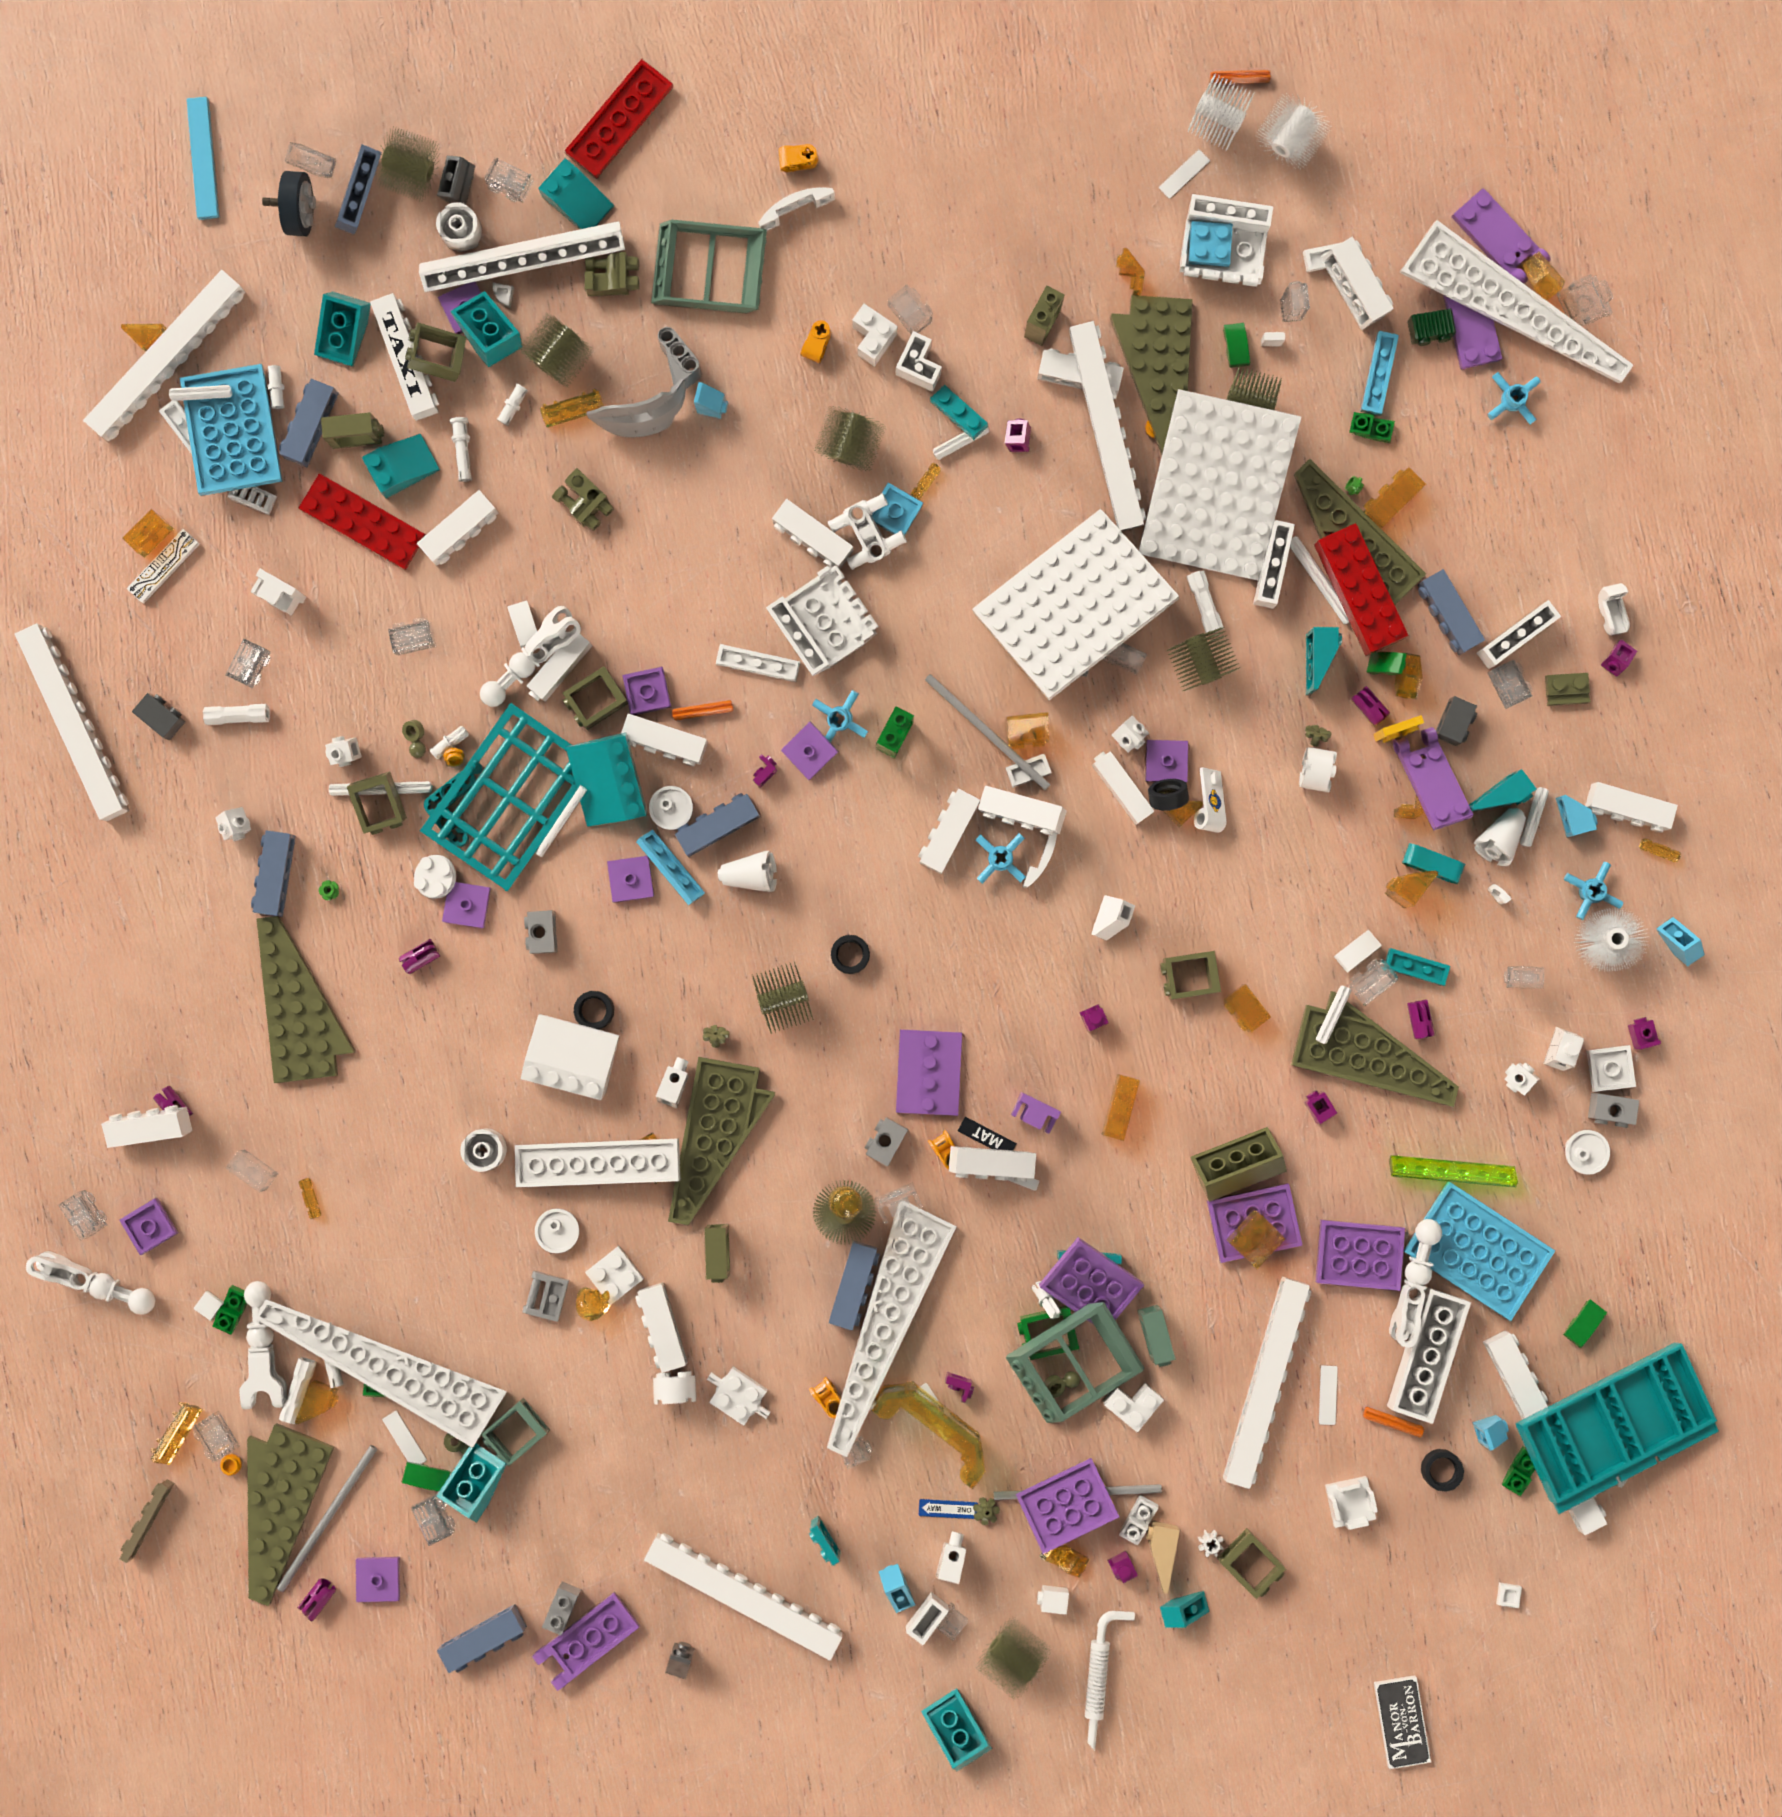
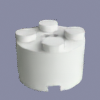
(448, 225)
(1317, 769)
(477, 1159)
(675, 1388)

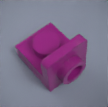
(1619, 658)
(762, 775)
(956, 1382)

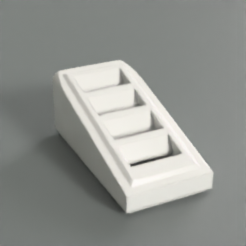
(233, 495)

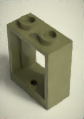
(1044, 315)
(438, 336)
(352, 430)
(603, 714)
(387, 780)
(1211, 969)
(717, 1252)
(1236, 1548)

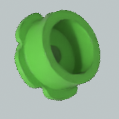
(1354, 485)
(329, 895)

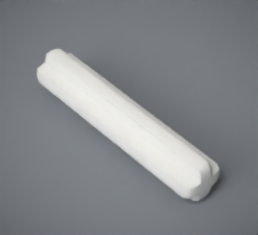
(197, 393)
(955, 444)
(1534, 817)
(1333, 1014)

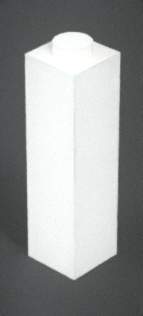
(558, 668)
(1122, 787)

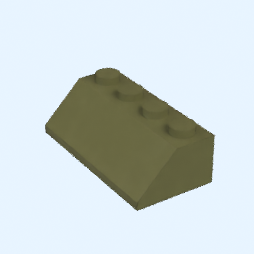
(1238, 1164)

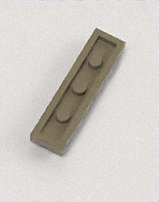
(142, 1527)

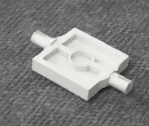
(738, 1395)

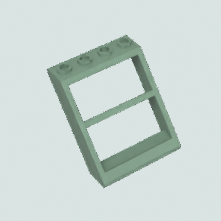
(665, 262)
(1112, 1337)

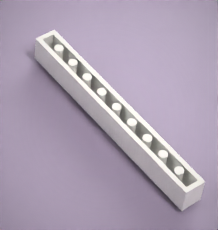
(521, 256)
(165, 356)
(1106, 426)
(72, 722)
(1266, 1382)
(1528, 1400)
(744, 1596)

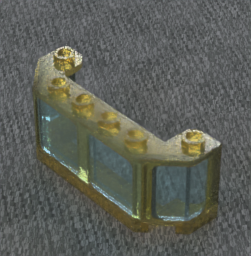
(937, 1419)

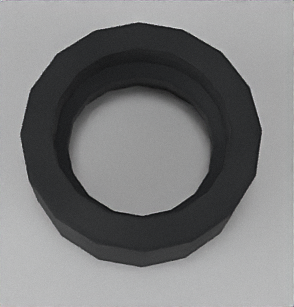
(1168, 794)
(865, 957)
(601, 996)
(1456, 1478)

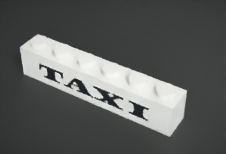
(396, 334)

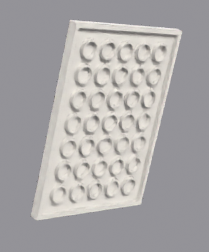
(1219, 484)
(1075, 604)

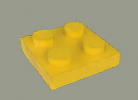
(1406, 727)

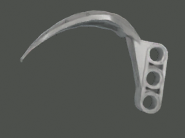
(659, 411)

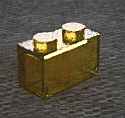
(148, 533)
(1246, 1008)

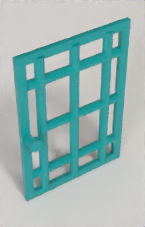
(475, 767)

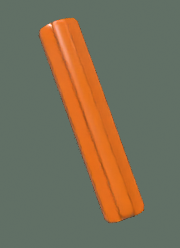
(1239, 77)
(702, 710)
(1393, 1422)

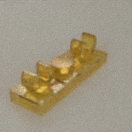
(571, 408)
(175, 1433)

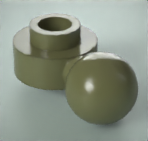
(417, 748)
(1057, 1385)

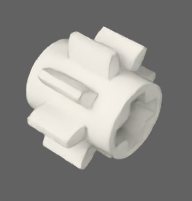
(1208, 1537)

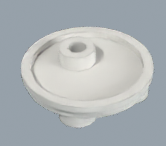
(670, 807)
(435, 876)
(1587, 1152)
(556, 1230)

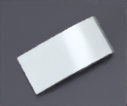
(522, 622)
(1357, 951)
(1138, 1520)

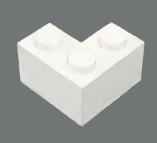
(877, 331)
(914, 365)
(1134, 1410)

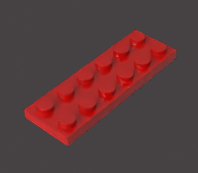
(619, 118)
(361, 521)

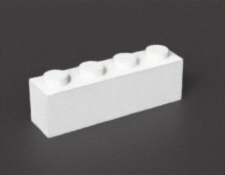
(1063, 370)
(458, 528)
(811, 534)
(1274, 565)
(1518, 634)
(665, 740)
(1631, 806)
(1022, 810)
(951, 827)
(146, 1127)
(992, 1163)
(662, 1327)

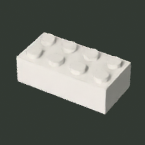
(1357, 283)

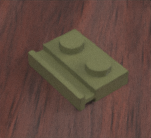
(1567, 689)

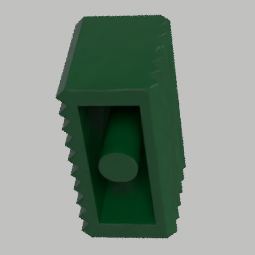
(1431, 326)

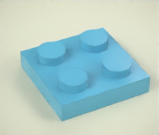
(1210, 243)
(899, 512)

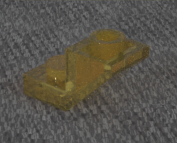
(1130, 267)
(1407, 810)
(1067, 1559)

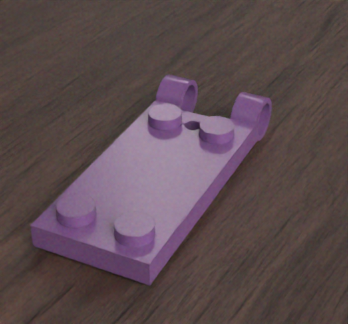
(1496, 233)
(1474, 336)
(1433, 781)
(588, 1639)

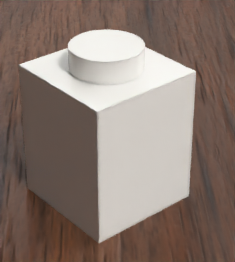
(1053, 1599)

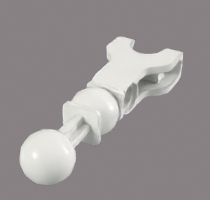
(549, 638)
(1418, 1273)
(100, 1286)
(261, 1354)

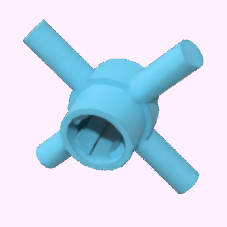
(1508, 402)
(844, 710)
(1007, 851)
(1585, 893)

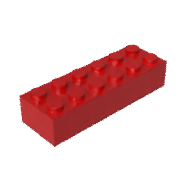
(1360, 589)

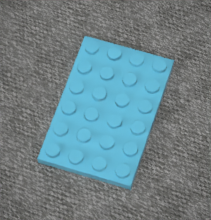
(233, 435)
(1483, 1251)

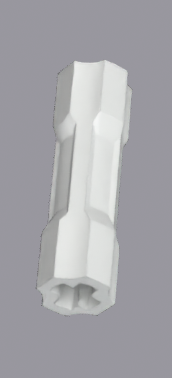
(1200, 588)
(220, 715)
(302, 1375)

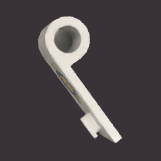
(1212, 815)

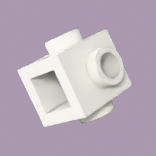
(1130, 734)
(342, 751)
(233, 824)
(1529, 1078)

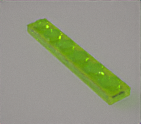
(1453, 1171)

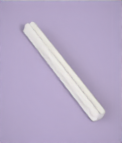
(1318, 577)
(402, 788)

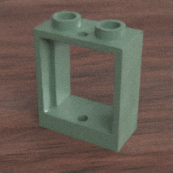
(1156, 1335)
(531, 1419)

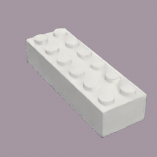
(1428, 1362)

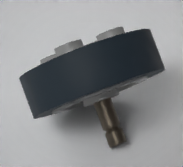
(294, 203)

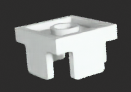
(277, 592)
(1351, 1503)

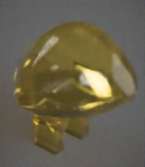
(591, 1304)

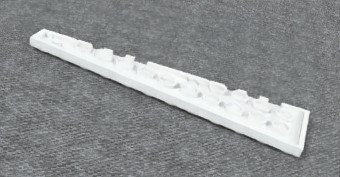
(1472, 279)
(903, 1277)
(429, 1390)

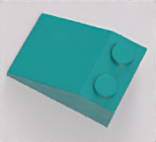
(575, 196)
(341, 327)
(487, 329)
(400, 464)
(1320, 650)
(1510, 790)
(473, 1482)
(956, 1730)

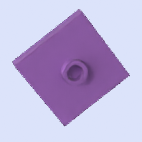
(456, 298)
(646, 691)
(809, 750)
(1166, 760)
(630, 879)
(467, 905)
(148, 1226)
(377, 1579)

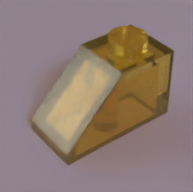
(1543, 276)
(1410, 681)
(317, 1401)

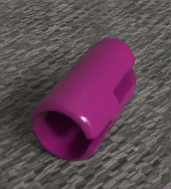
(1370, 706)
(419, 956)
(1421, 1019)
(172, 1097)
(317, 1598)

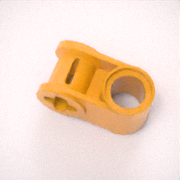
(794, 158)
(815, 344)
(943, 1150)
(826, 1397)

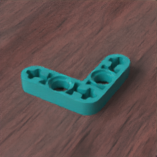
(434, 797)

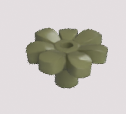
(1317, 734)
(715, 1035)
(982, 1508)

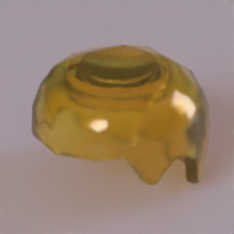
(845, 1202)

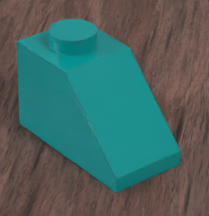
(1184, 1610)

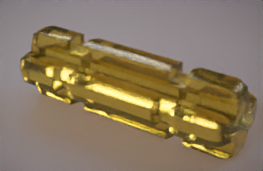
(925, 481)
(1660, 850)
(309, 1198)

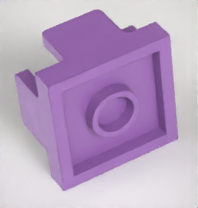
(1036, 1112)

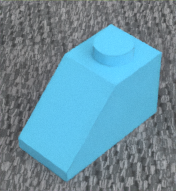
(710, 401)
(1575, 816)
(1681, 941)
(1491, 1431)
(896, 1588)

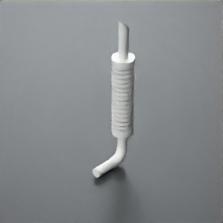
(1098, 1671)

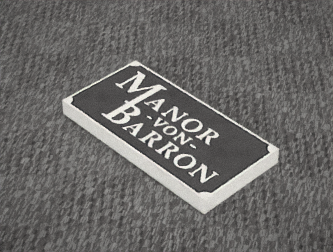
(1402, 1722)

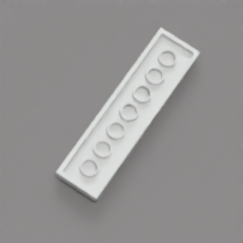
(597, 1163)

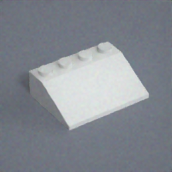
(570, 1057)

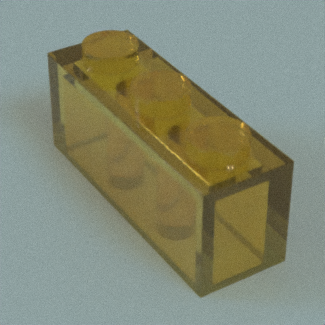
(1394, 497)
(1120, 1107)

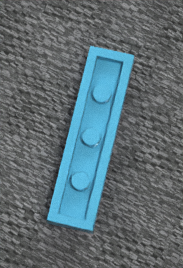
(1379, 373)
(670, 867)

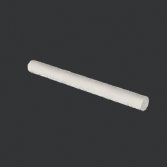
(561, 821)

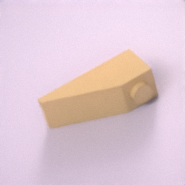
(1163, 1545)

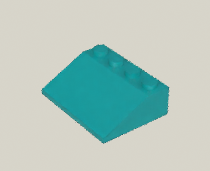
(610, 778)

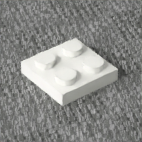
(1611, 1068)
(614, 1274)

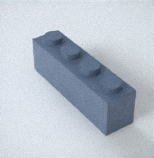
(358, 189)
(306, 427)
(1450, 612)
(717, 824)
(273, 873)
(853, 1284)
(481, 1639)

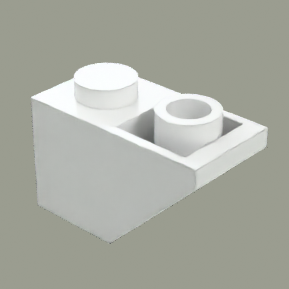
(1112, 917)

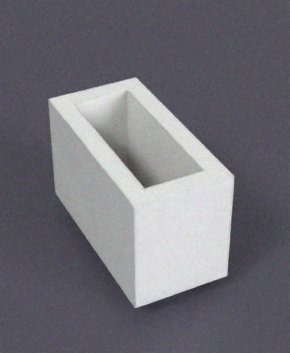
(927, 1618)

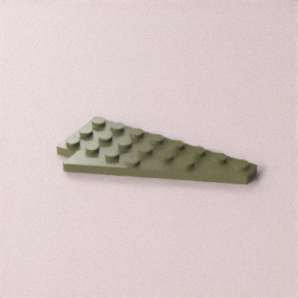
(1157, 354)
(1334, 510)
(299, 1018)
(1368, 1055)
(719, 1119)
(280, 1492)

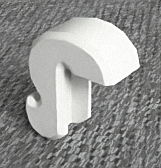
(1613, 609)

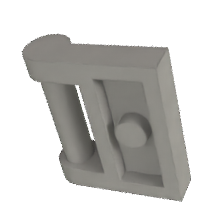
(552, 1297)

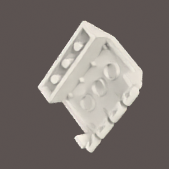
(1248, 243)
(823, 620)

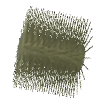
(407, 164)
(556, 349)
(1254, 397)
(850, 438)
(1203, 658)
(782, 997)
(834, 1223)
(1013, 1658)

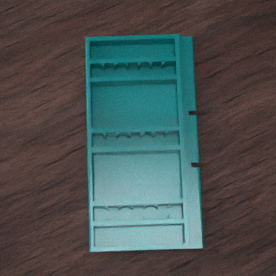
(1617, 1427)

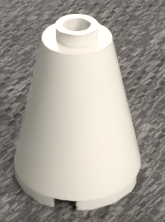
(1502, 837)
(750, 872)

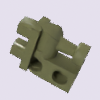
(616, 279)
(589, 501)

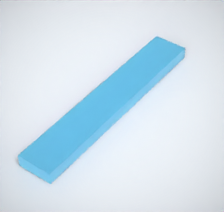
(202, 158)

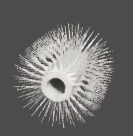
(1220, 111)
(1293, 131)
(1611, 940)

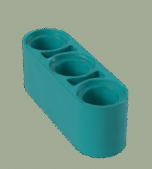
(1428, 860)

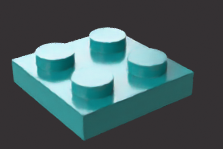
(820, 1535)

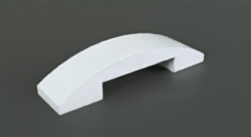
(819, 196)
(1033, 873)

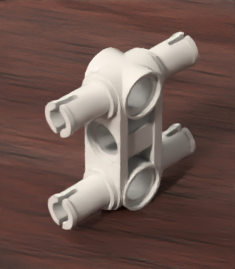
(867, 531)

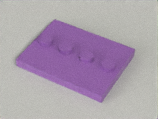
(929, 1072)
(1272, 1203)
(1360, 1255)
(1090, 1277)
(1067, 1505)

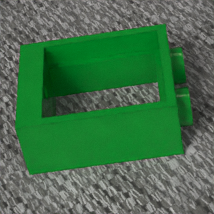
(895, 732)
(1023, 1330)

